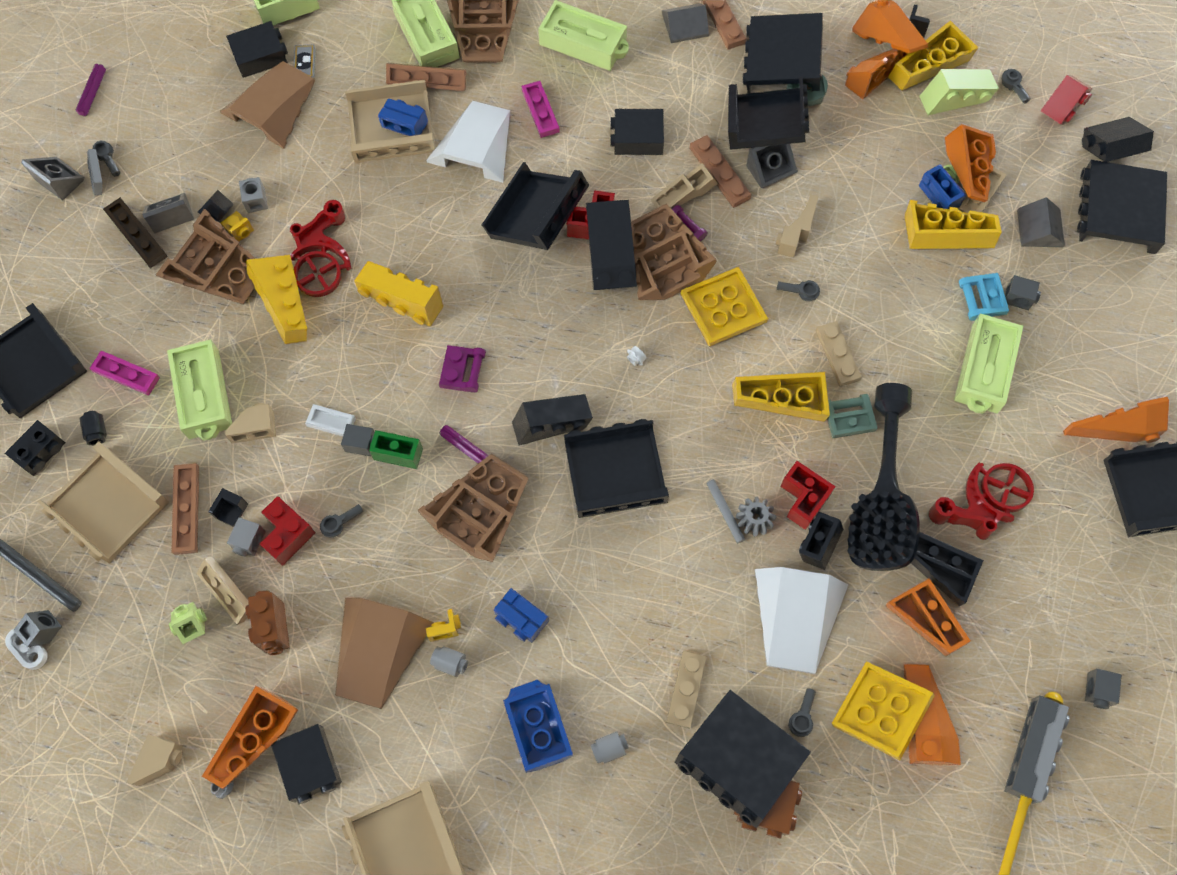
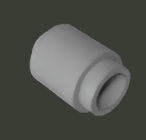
(449, 661)
(609, 747)

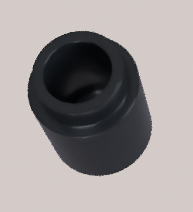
(93, 427)

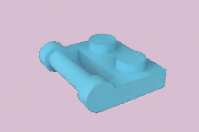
(990, 294)

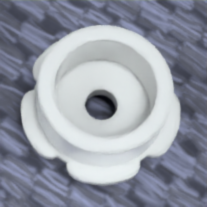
(636, 356)

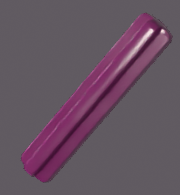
(90, 89)
(462, 444)

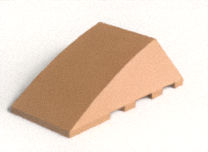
(482, 27)
(273, 102)
(667, 255)
(211, 262)
(478, 507)
(375, 649)

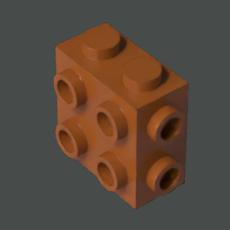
(267, 622)
(780, 817)

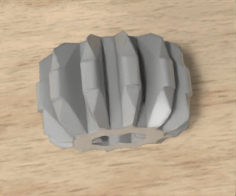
(751, 508)

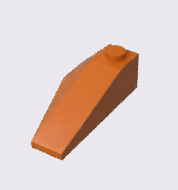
(889, 24)
(872, 72)
(971, 158)
(1135, 425)
(253, 732)
(935, 737)

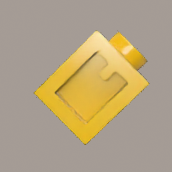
(237, 226)
(441, 630)

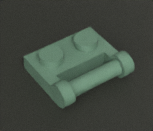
(853, 421)

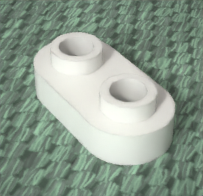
(26, 654)

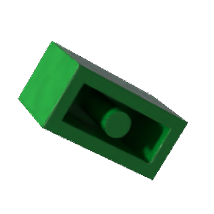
(396, 449)

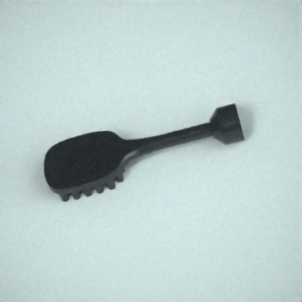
(886, 521)

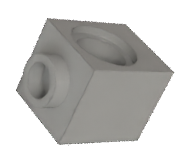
(253, 194)
(246, 537)

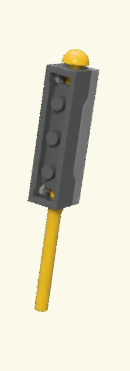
(1034, 763)

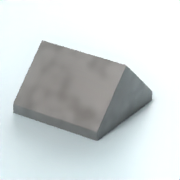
(686, 22)
(771, 163)
(53, 175)
(168, 213)
(1040, 224)

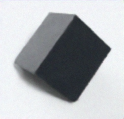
(920, 23)
(217, 206)
(228, 507)

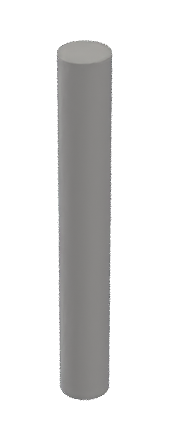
(728, 516)

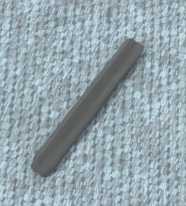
(39, 577)

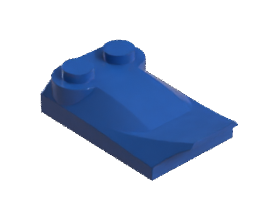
(537, 726)

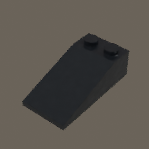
(611, 245)

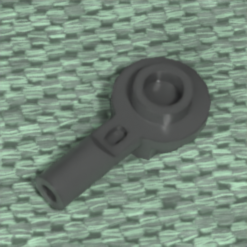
(1011, 79)
(104, 153)
(807, 290)
(333, 524)
(801, 722)

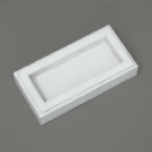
(329, 420)

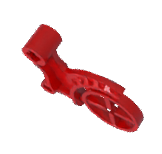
(311, 238)
(983, 513)

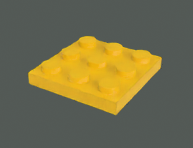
(724, 306)
(883, 710)

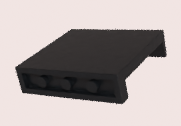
(783, 50)
(767, 117)
(1123, 204)
(534, 207)
(34, 364)
(615, 468)
(1145, 487)
(742, 758)

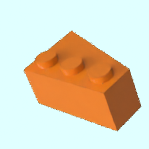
(930, 617)

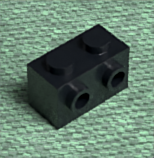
(35, 448)
(821, 540)

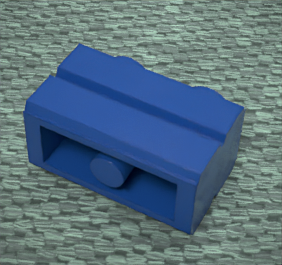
(403, 117)
(941, 188)
(520, 615)

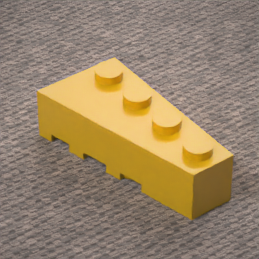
(945, 50)
(949, 228)
(278, 289)
(400, 293)
(786, 394)

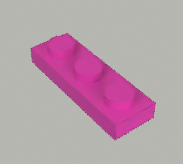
(540, 109)
(124, 373)

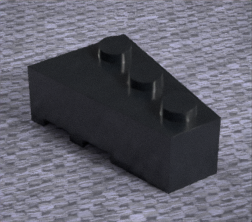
(551, 418)
(947, 567)

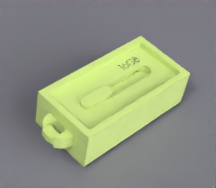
(426, 31)
(583, 35)
(988, 364)
(199, 390)

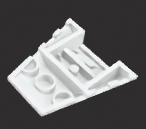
(477, 140)
(797, 615)

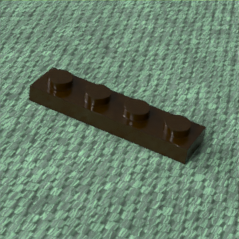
(135, 232)

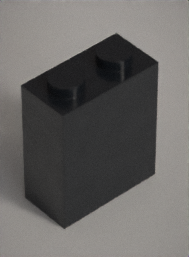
(257, 48)
(638, 132)
(1117, 139)
(306, 764)

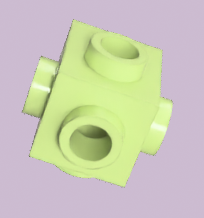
(187, 622)

